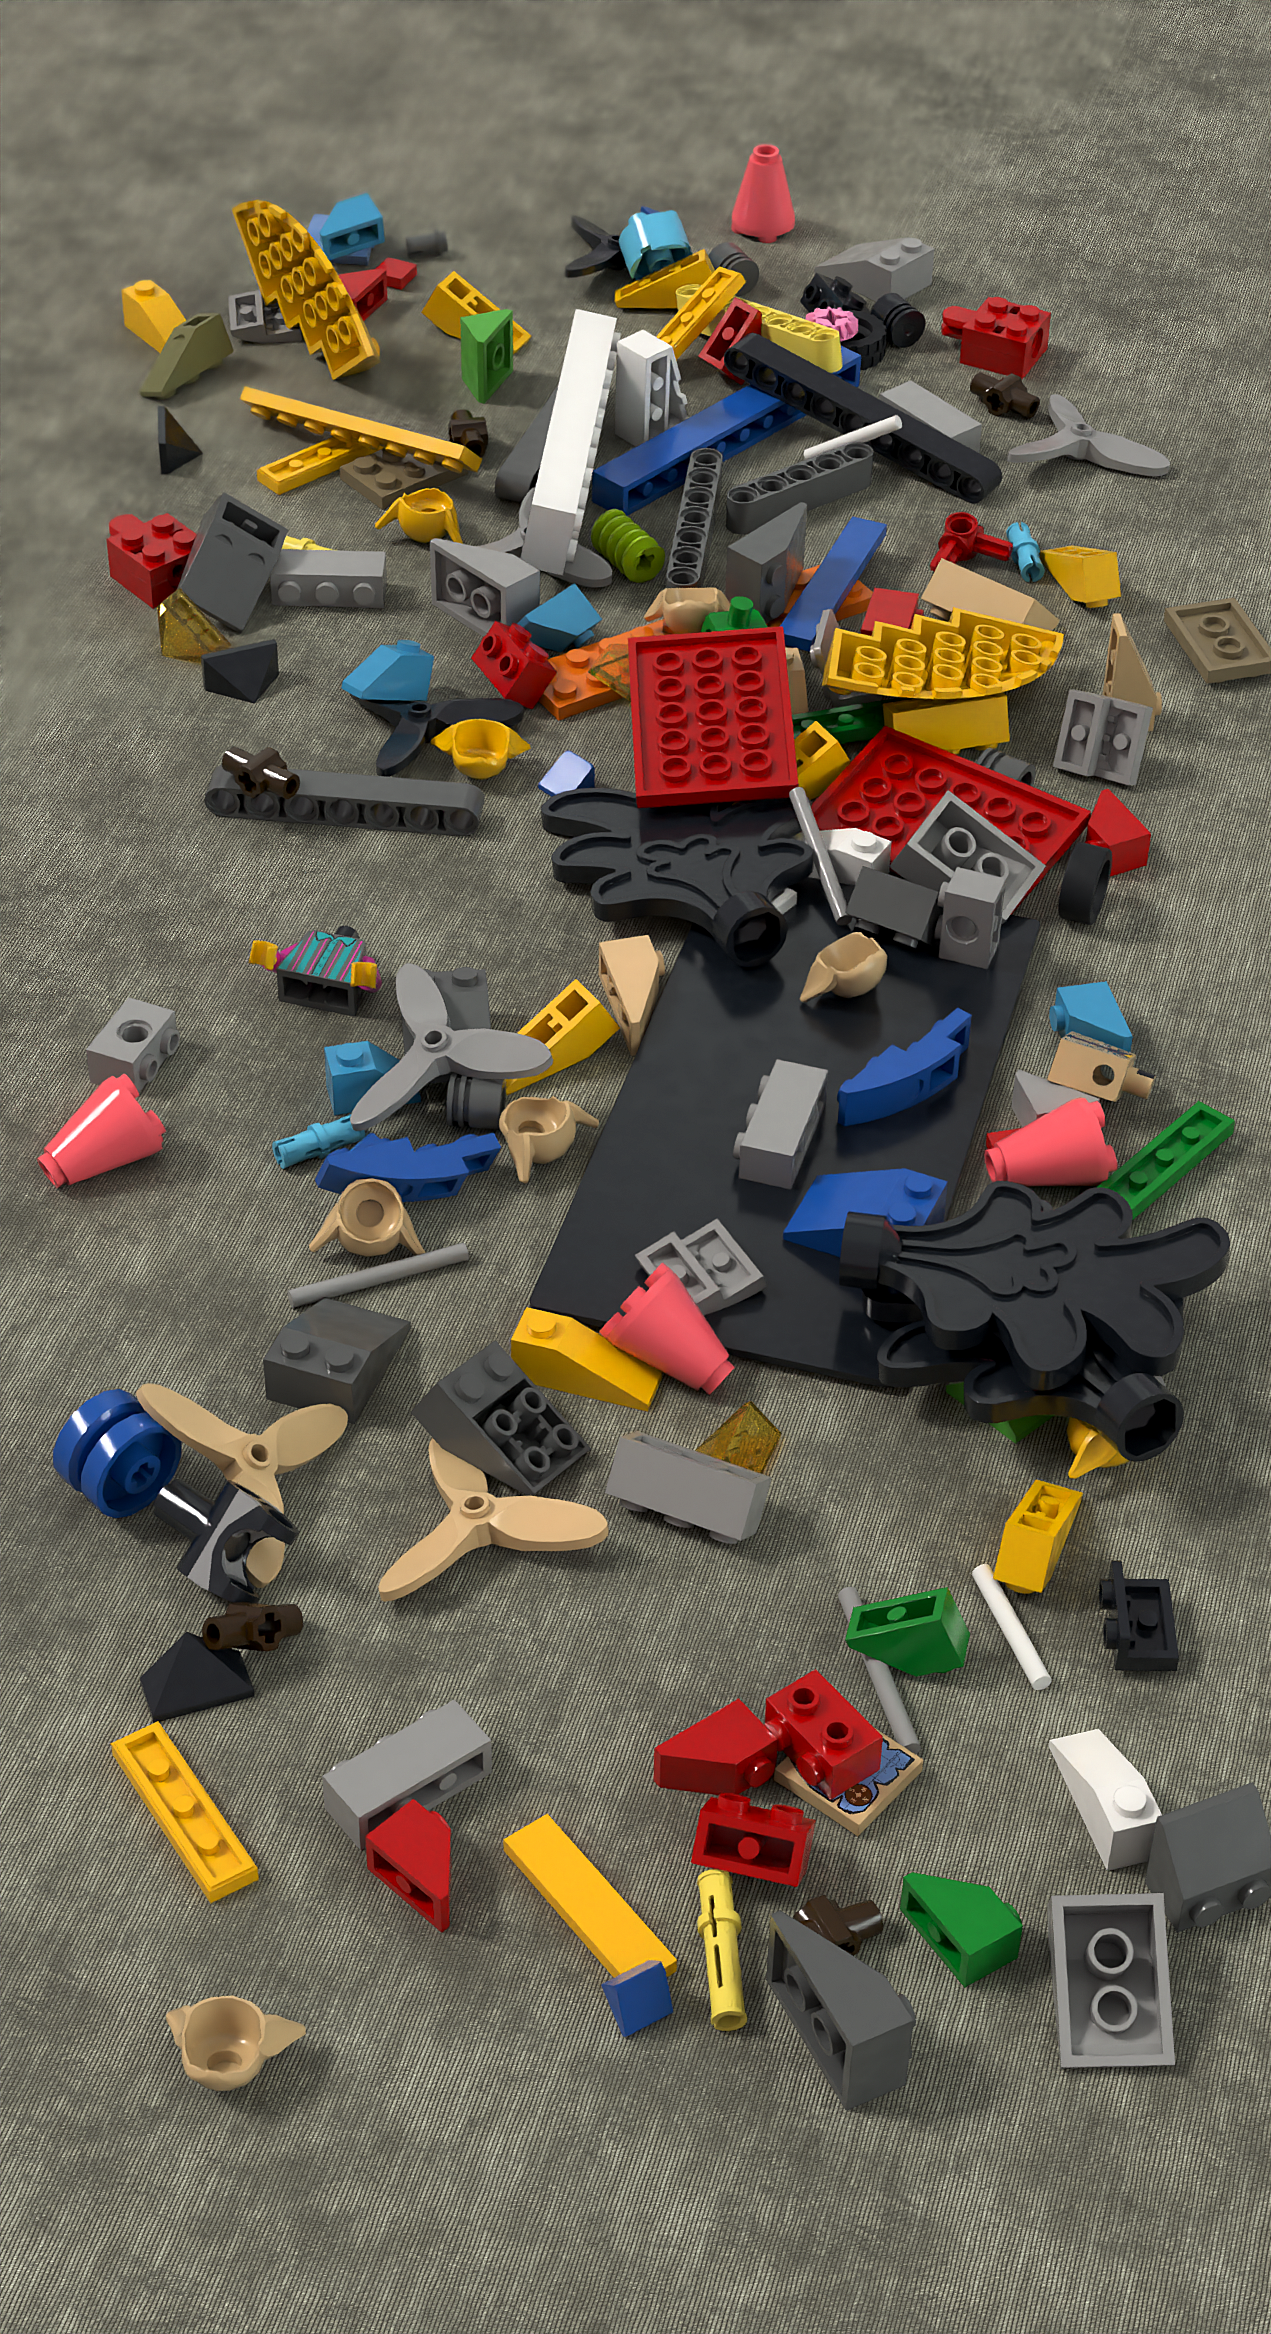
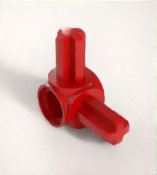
(965, 539)

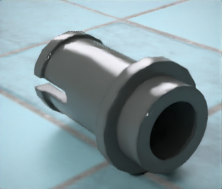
(427, 244)

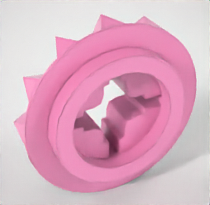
(836, 319)

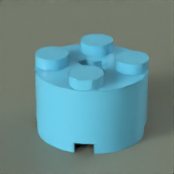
(653, 242)

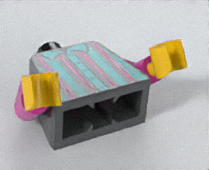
(321, 970)

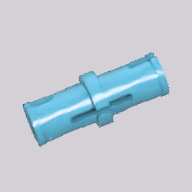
(1025, 552)
(315, 1141)

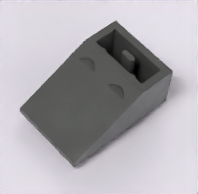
(231, 561)
(500, 1422)

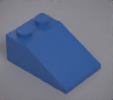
(899, 1194)

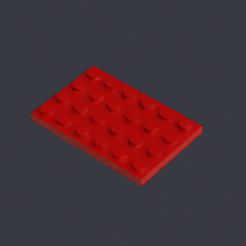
(711, 717)
(902, 779)

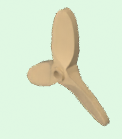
(249, 1457)
(482, 1520)

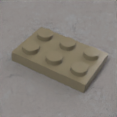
(387, 477)
(1219, 640)

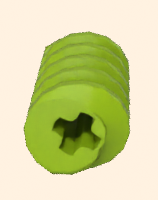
(627, 546)

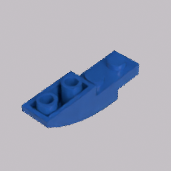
(907, 1077)
(419, 1175)

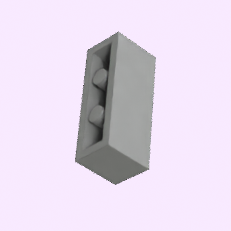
(935, 413)
(329, 578)
(781, 1124)
(687, 1487)
(421, 1763)

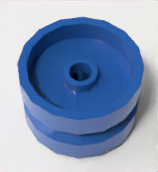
(116, 1454)

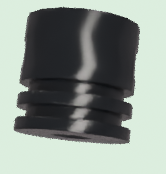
(901, 319)

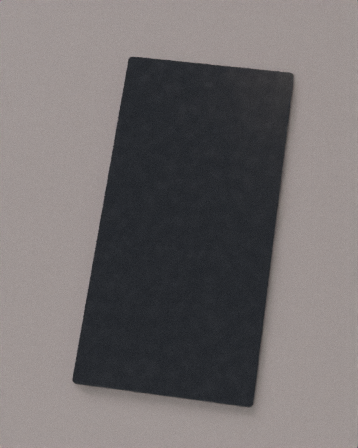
(688, 1095)

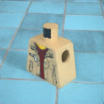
(1080, 1064)

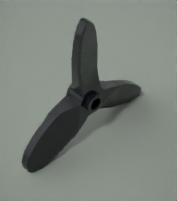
(605, 253)
(420, 722)

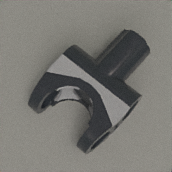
(221, 1534)

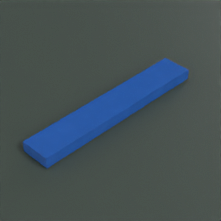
(832, 580)

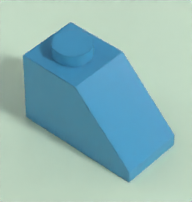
(352, 227)
(562, 621)
(392, 674)
(1090, 1012)
(353, 1070)

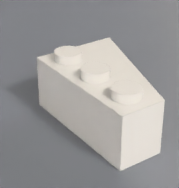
(646, 388)

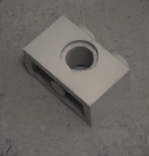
(970, 917)
(133, 1043)

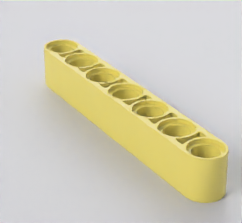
(802, 337)

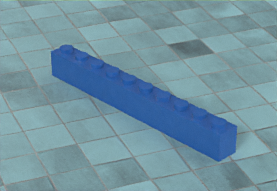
(725, 426)

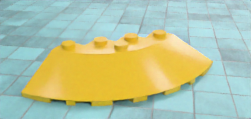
(306, 287)
(940, 658)

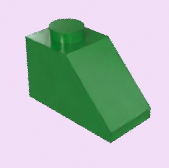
(911, 1632)
(962, 1924)

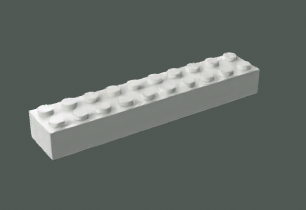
(571, 443)

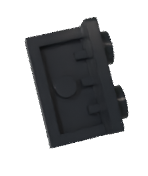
(832, 293)
(1138, 1622)

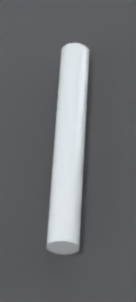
(861, 435)
(1011, 1627)

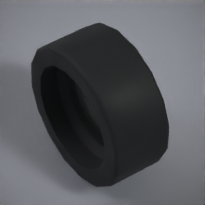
(1085, 883)

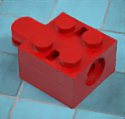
(999, 335)
(148, 555)

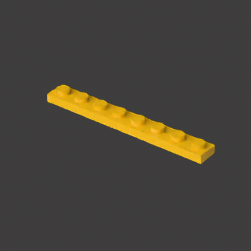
(368, 432)

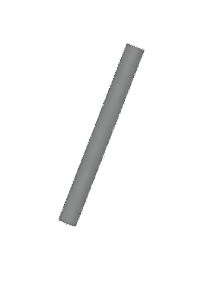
(820, 855)
(378, 1275)
(884, 1684)

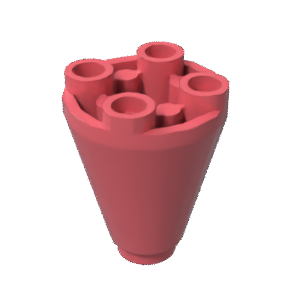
(764, 197)
(102, 1135)
(1056, 1149)
(669, 1333)

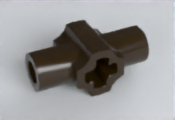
(1004, 395)
(468, 431)
(260, 772)
(252, 1626)
(841, 1926)

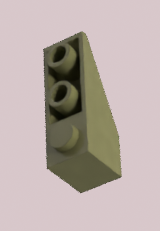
(190, 349)

